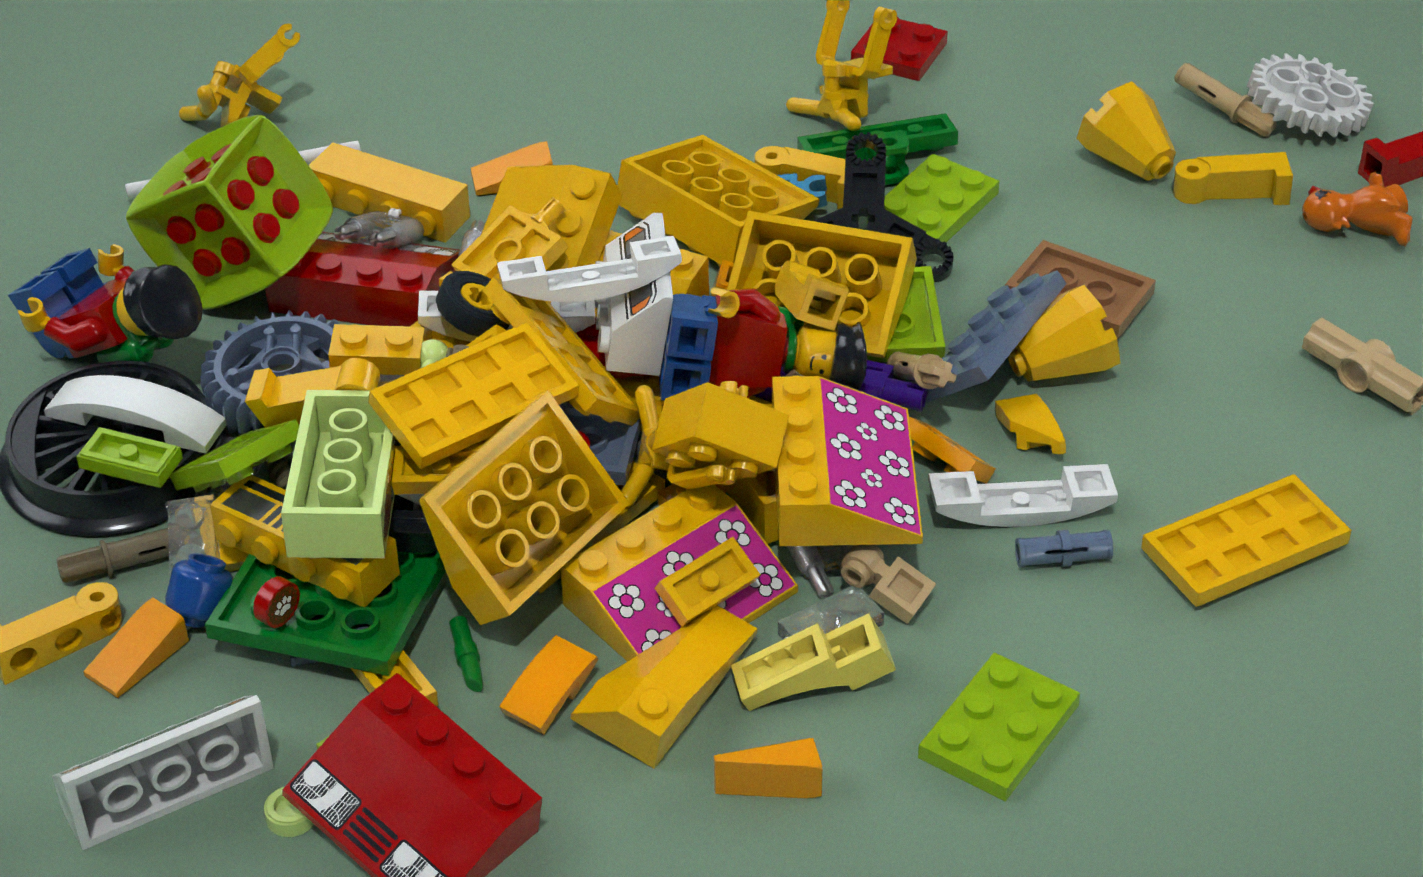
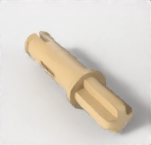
(1230, 102)
(926, 370)

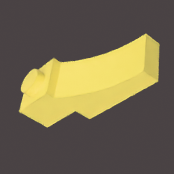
(813, 661)

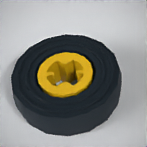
(465, 304)

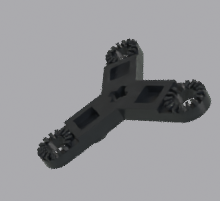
(865, 197)

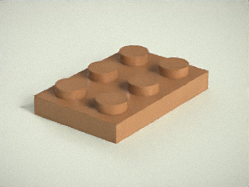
(1115, 288)

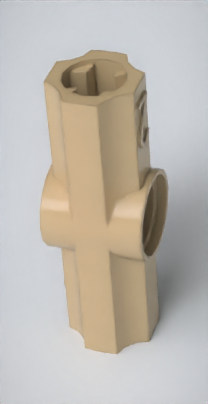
(1365, 365)

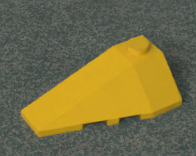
(660, 691)

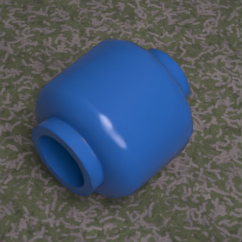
(197, 587)

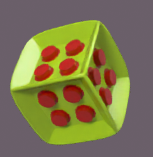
(232, 210)

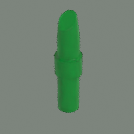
(466, 653)

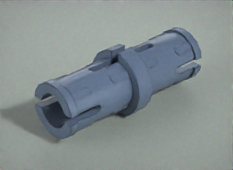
(1063, 548)

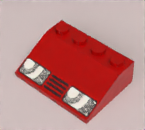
(361, 281)
(413, 791)

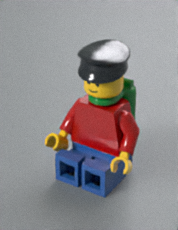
(117, 319)
(749, 341)

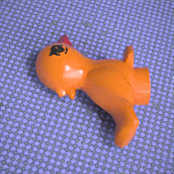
(1370, 208)

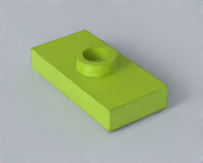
(129, 457)

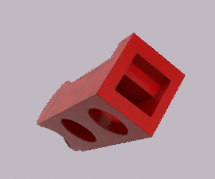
(1397, 160)

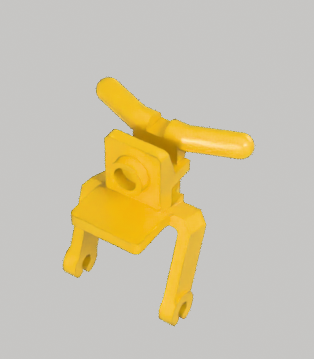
(846, 83)
(241, 84)
(650, 460)

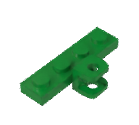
(900, 138)

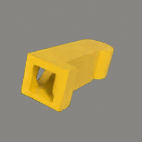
(806, 164)
(1234, 178)
(809, 295)
(283, 397)
(58, 630)

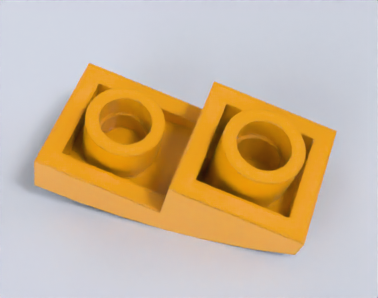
(547, 683)

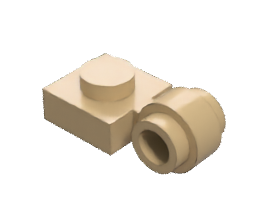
(897, 587)

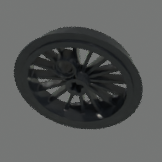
(72, 508)

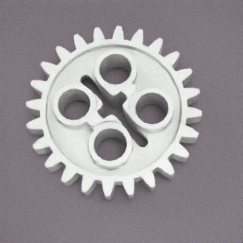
(1310, 95)

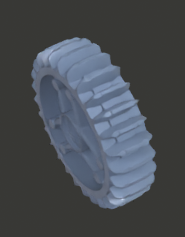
(259, 346)

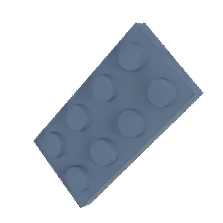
(997, 331)

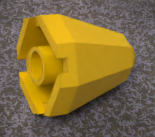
(1129, 133)
(1067, 340)

